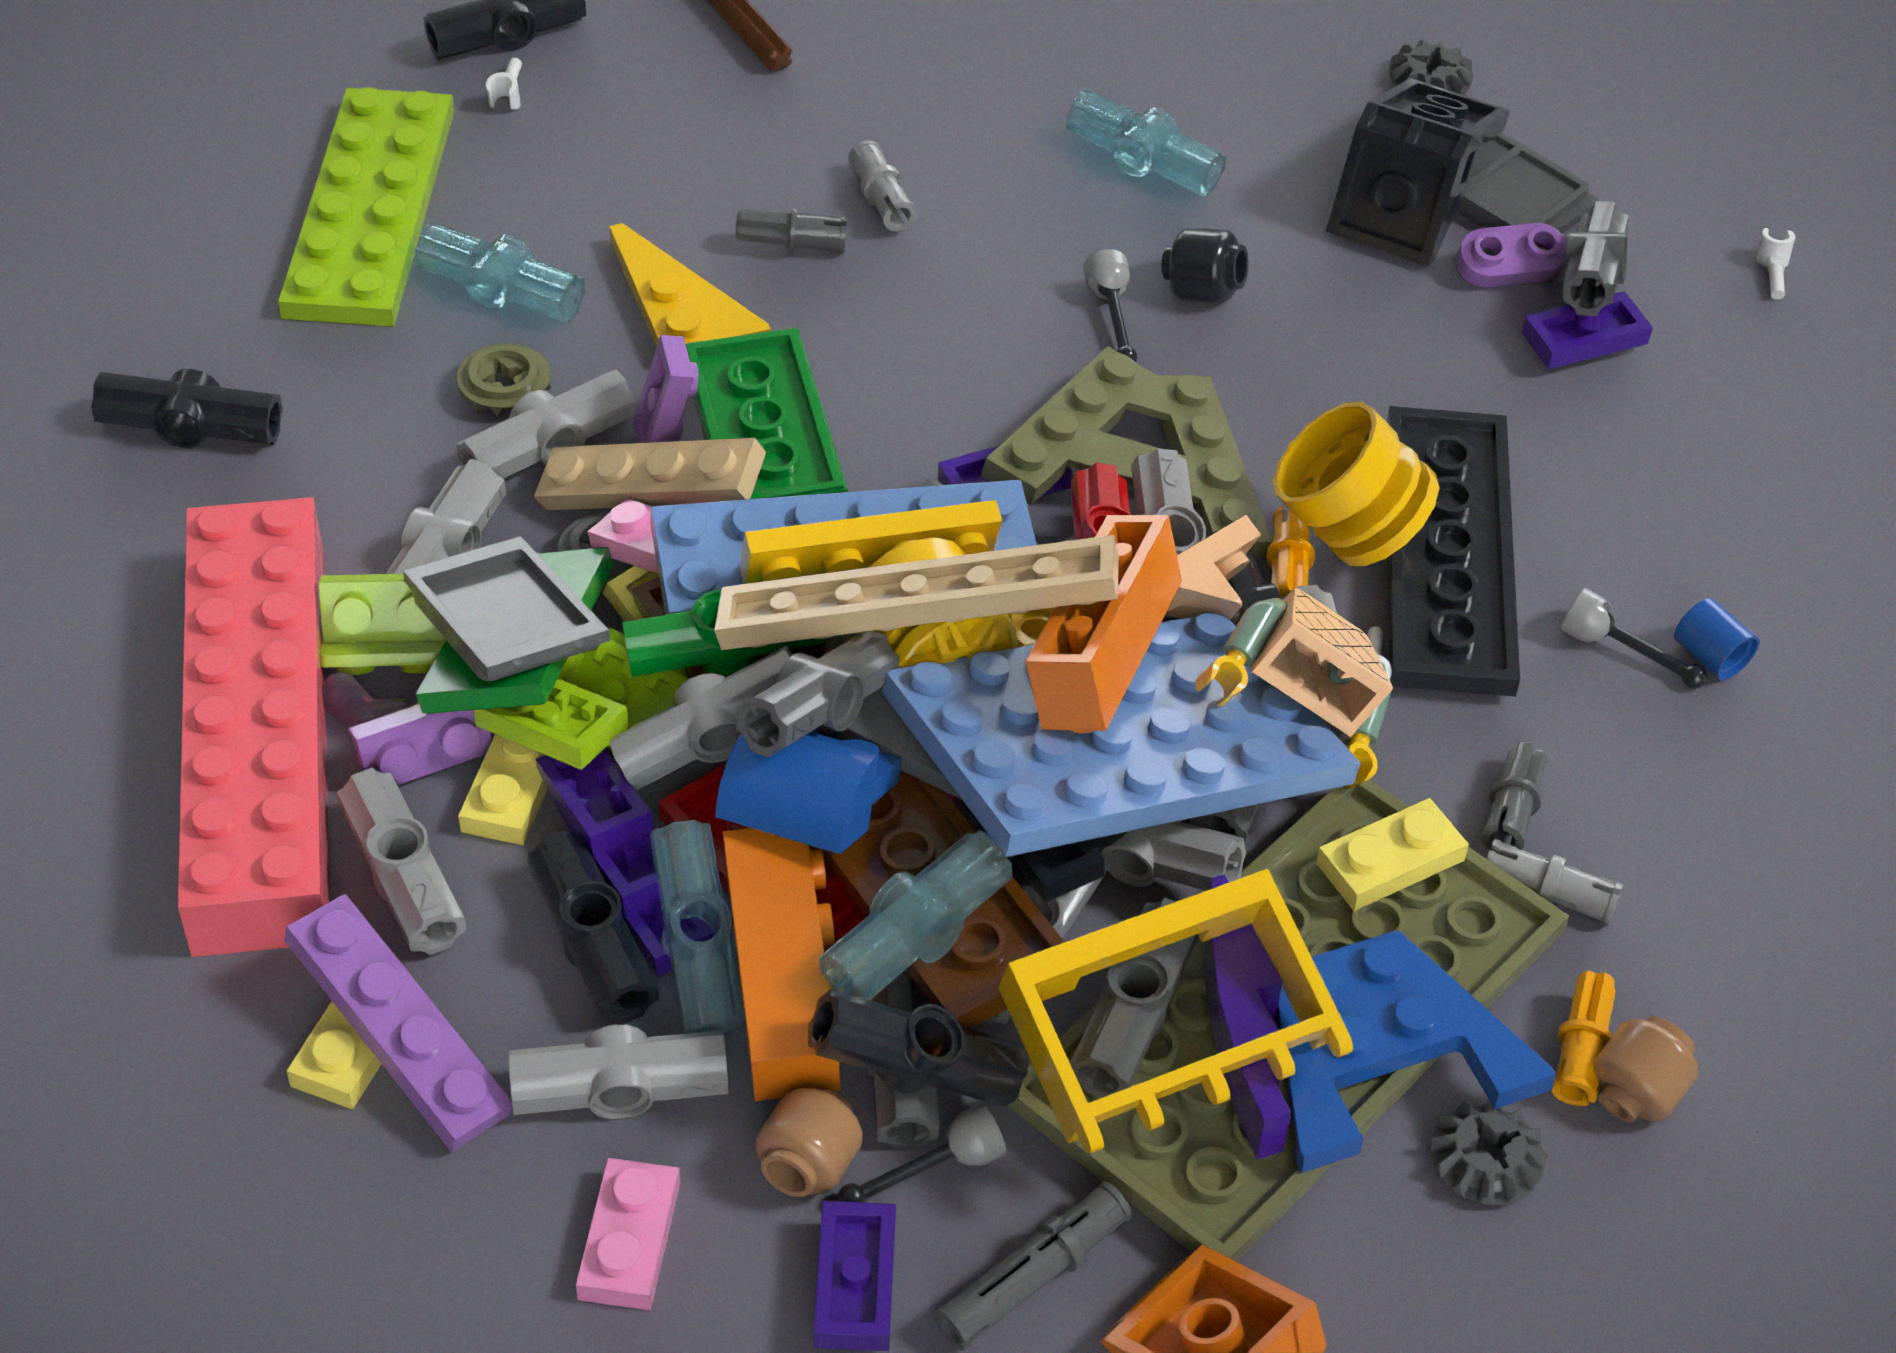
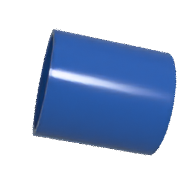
(1716, 639)

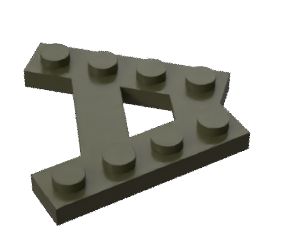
(1075, 434)

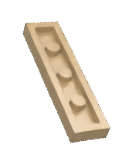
(650, 473)

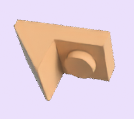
(1207, 569)

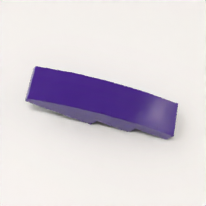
(617, 833)
(1242, 1007)

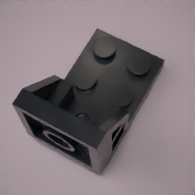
(1411, 168)

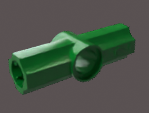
(690, 641)

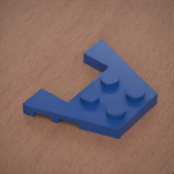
(1397, 1015)

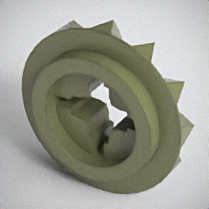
(514, 362)

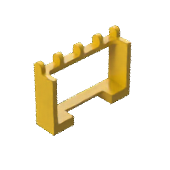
(1209, 915)

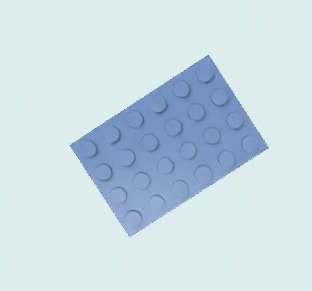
(1156, 764)

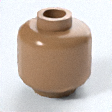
(1645, 1069)
(808, 1142)

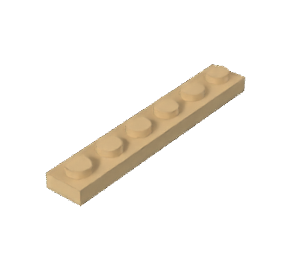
(918, 593)

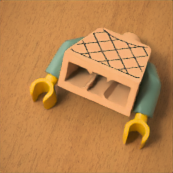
(1315, 662)

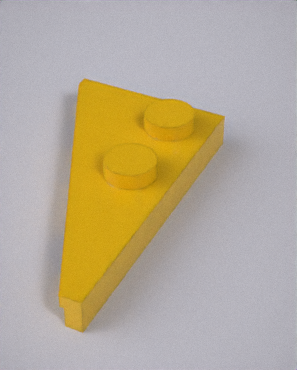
(676, 298)

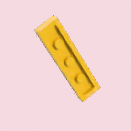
(863, 540)

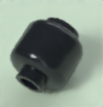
(1205, 265)

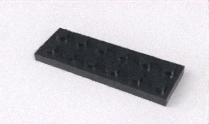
(1457, 574)

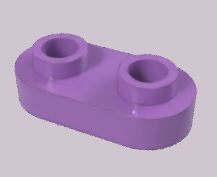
(1515, 257)

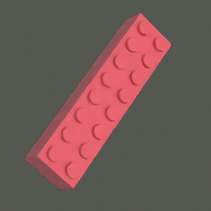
(252, 727)

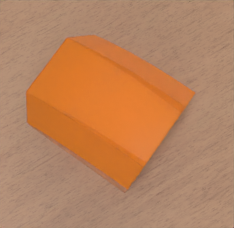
(1217, 1308)

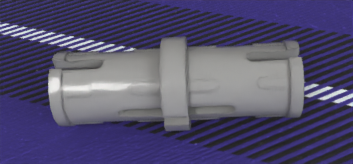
(882, 185)
(1558, 882)

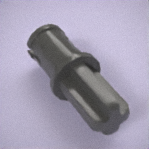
(792, 229)
(1515, 796)

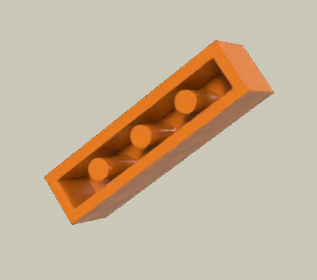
(1095, 649)
(778, 954)

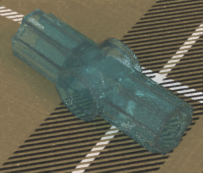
(1146, 142)
(500, 271)
(692, 888)
(916, 917)

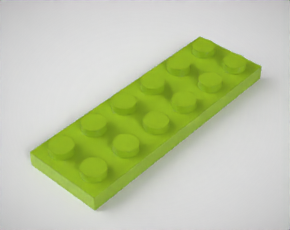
(367, 208)

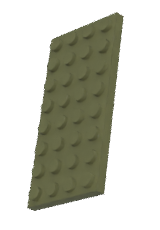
(1198, 1168)

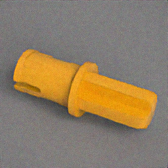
(1290, 552)
(1584, 1038)

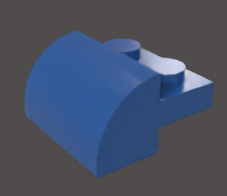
(809, 791)

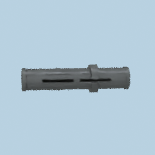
(1056, 1247)

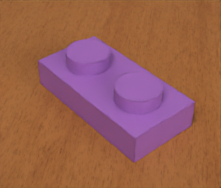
(665, 392)
(418, 742)

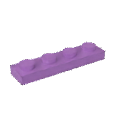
(398, 1022)

